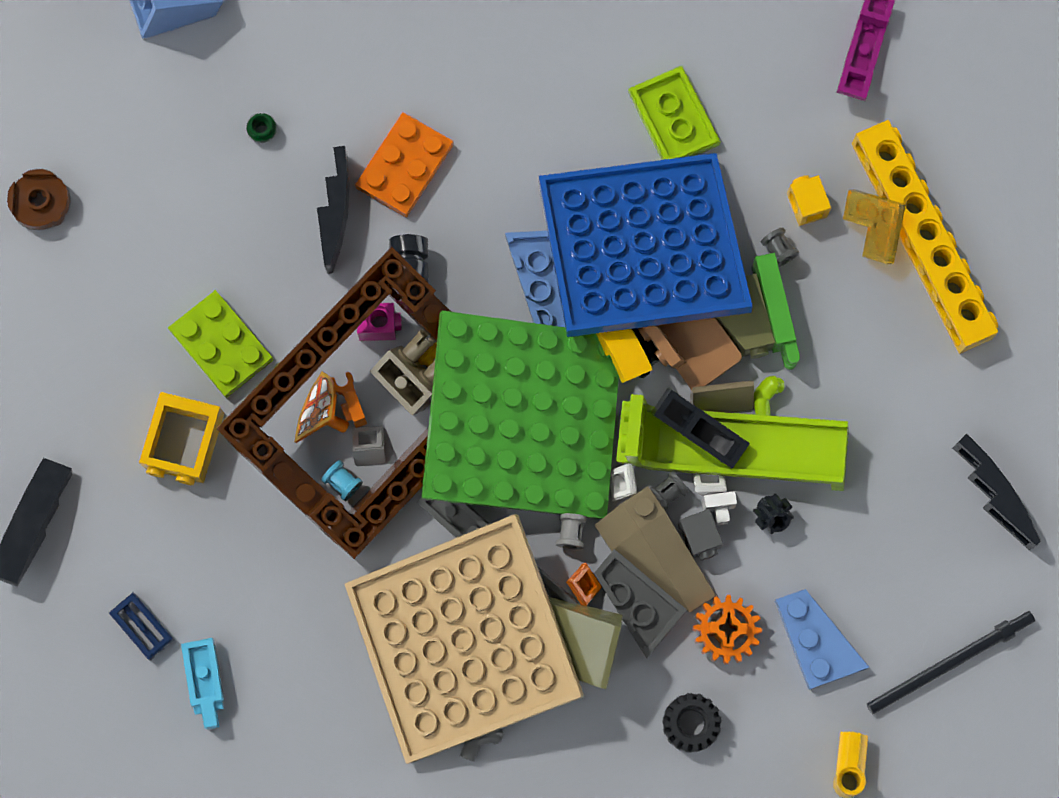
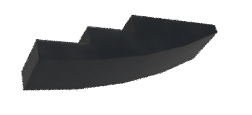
(333, 218)
(1004, 502)
(31, 519)

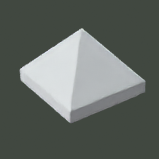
(623, 482)
(709, 484)

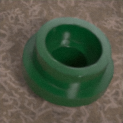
(258, 120)

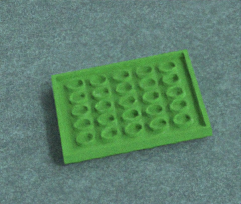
(520, 417)

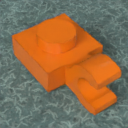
(352, 408)

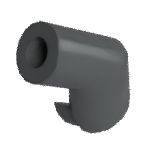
(472, 747)

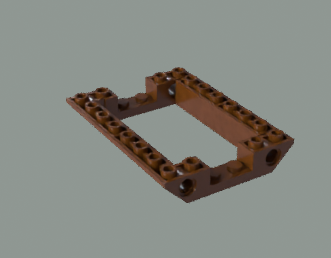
(360, 525)

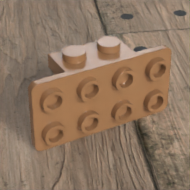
(695, 348)

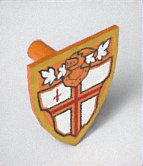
(319, 409)

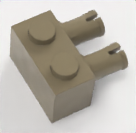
(405, 376)

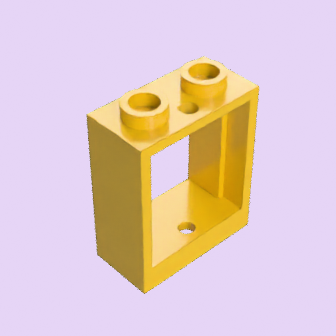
(191, 408)

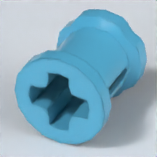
(341, 480)

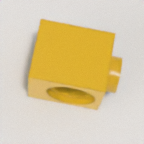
(808, 199)

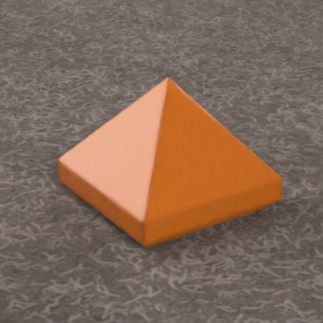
(584, 584)

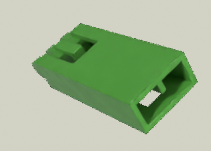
(777, 308)

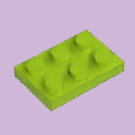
(220, 344)

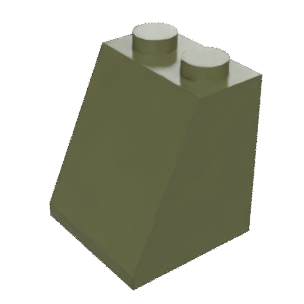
(589, 638)

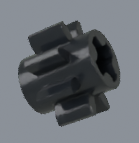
(773, 513)

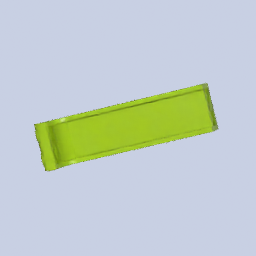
(777, 448)

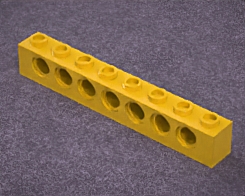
(963, 332)

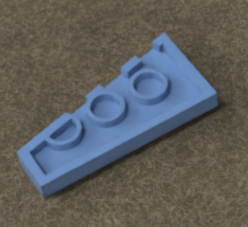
(537, 275)

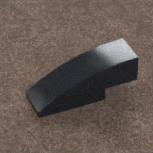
(700, 428)

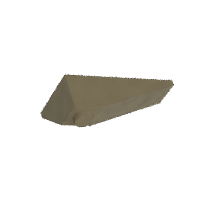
(650, 542)

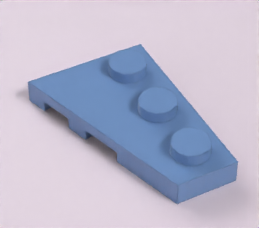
(816, 641)

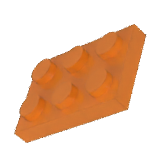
(404, 164)

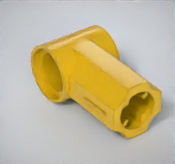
(852, 761)

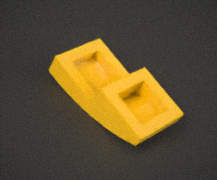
(625, 353)

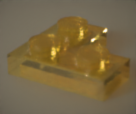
(883, 222)

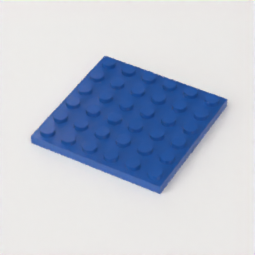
(643, 245)

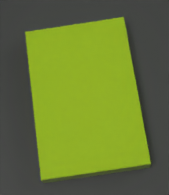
(673, 115)

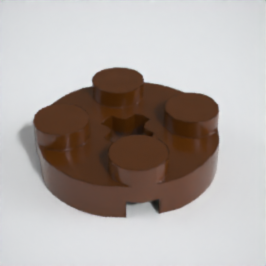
(48, 214)

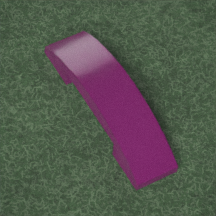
(865, 48)

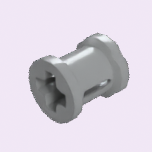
(571, 531)

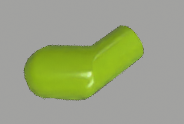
(764, 392)

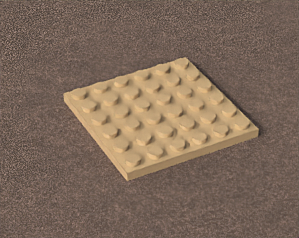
(463, 639)

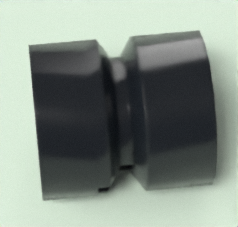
(414, 250)

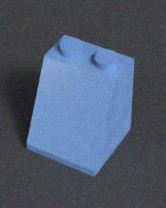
(166, 15)

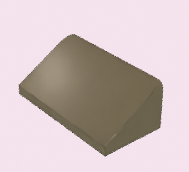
(724, 397)

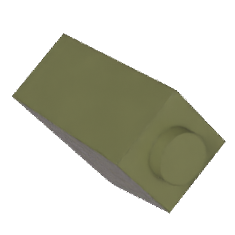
(751, 330)

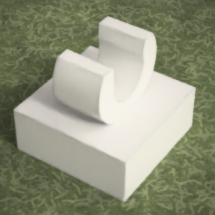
(719, 505)

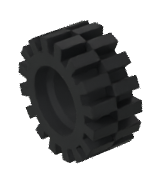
(711, 718)

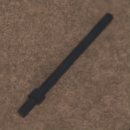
(1003, 632)

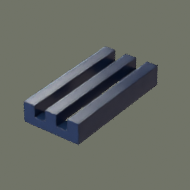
(158, 646)

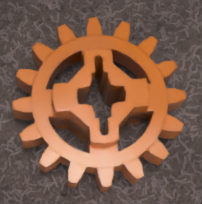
(741, 629)

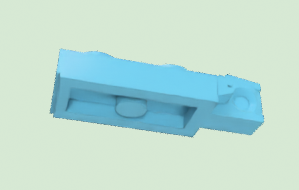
(203, 680)

